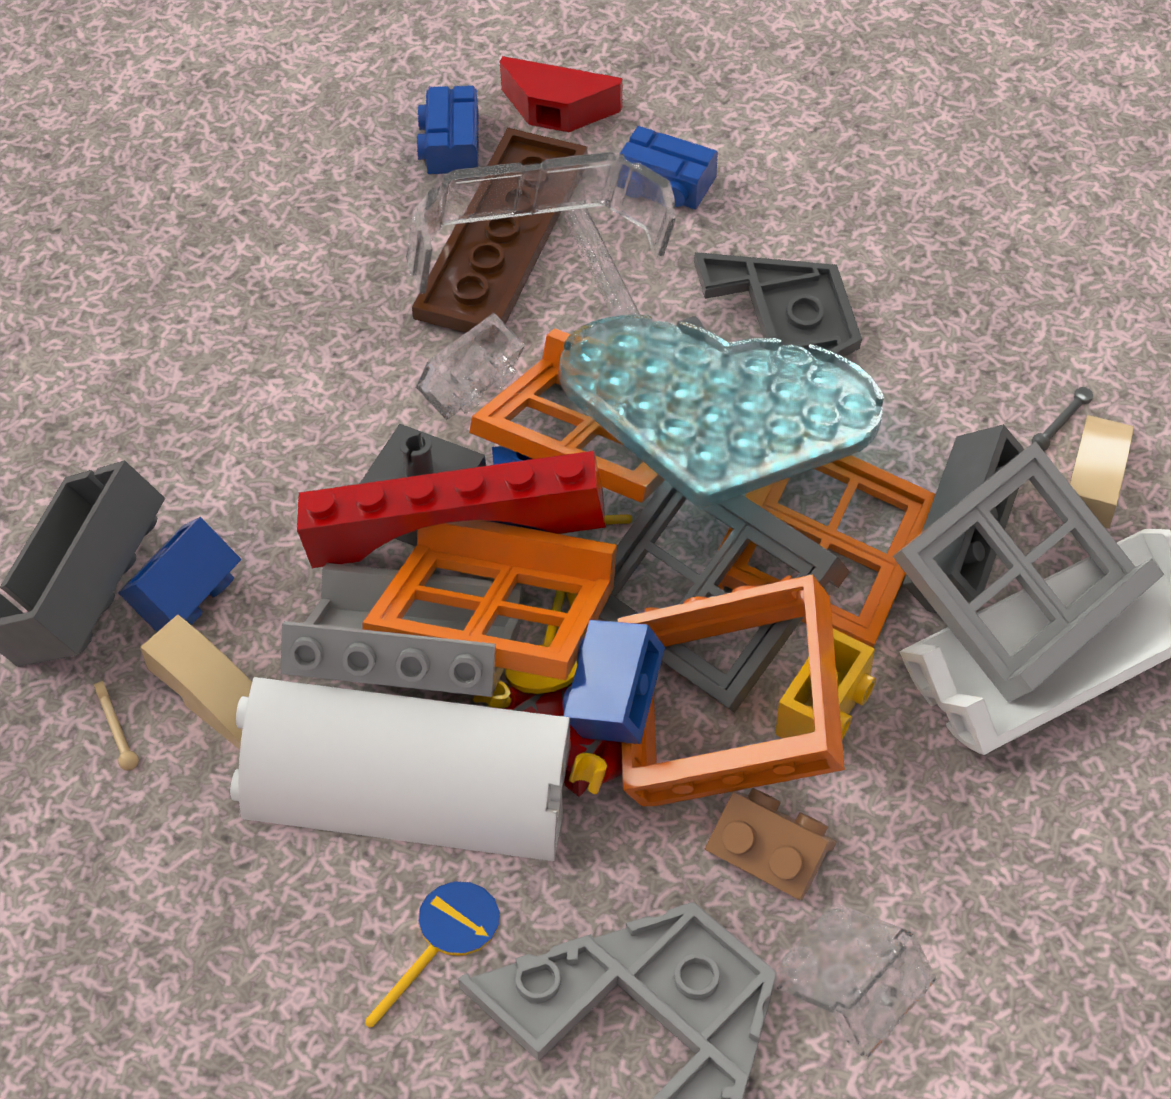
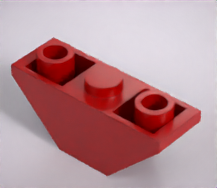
(559, 95)

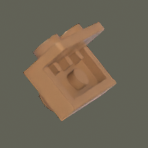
(769, 842)

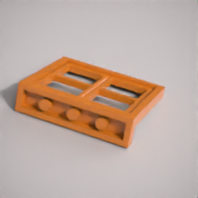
(495, 425)
(875, 482)
(510, 557)

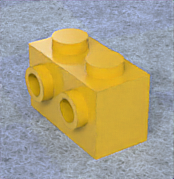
(854, 686)

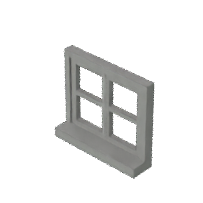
(1068, 627)

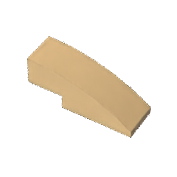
(1101, 465)
(199, 674)

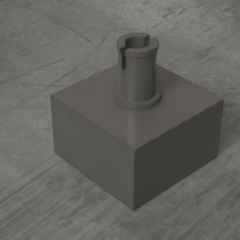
(419, 453)

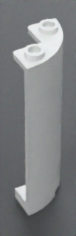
(1119, 652)
(402, 768)

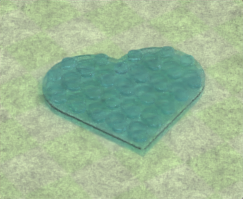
(718, 411)

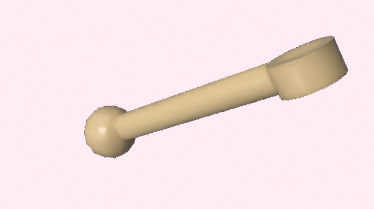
(128, 759)

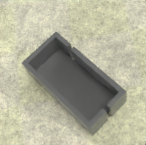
(75, 563)

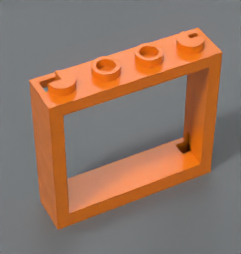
(757, 763)

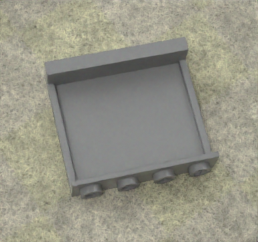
(338, 649)

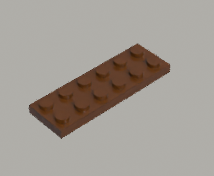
(491, 259)

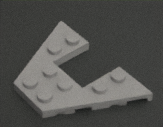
(673, 965)

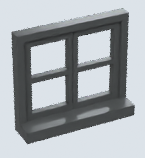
(748, 524)

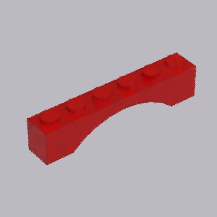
(544, 493)

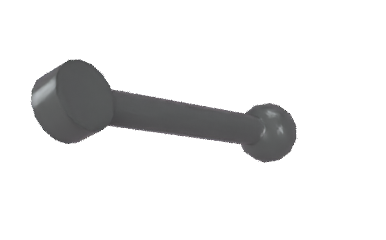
(1081, 396)

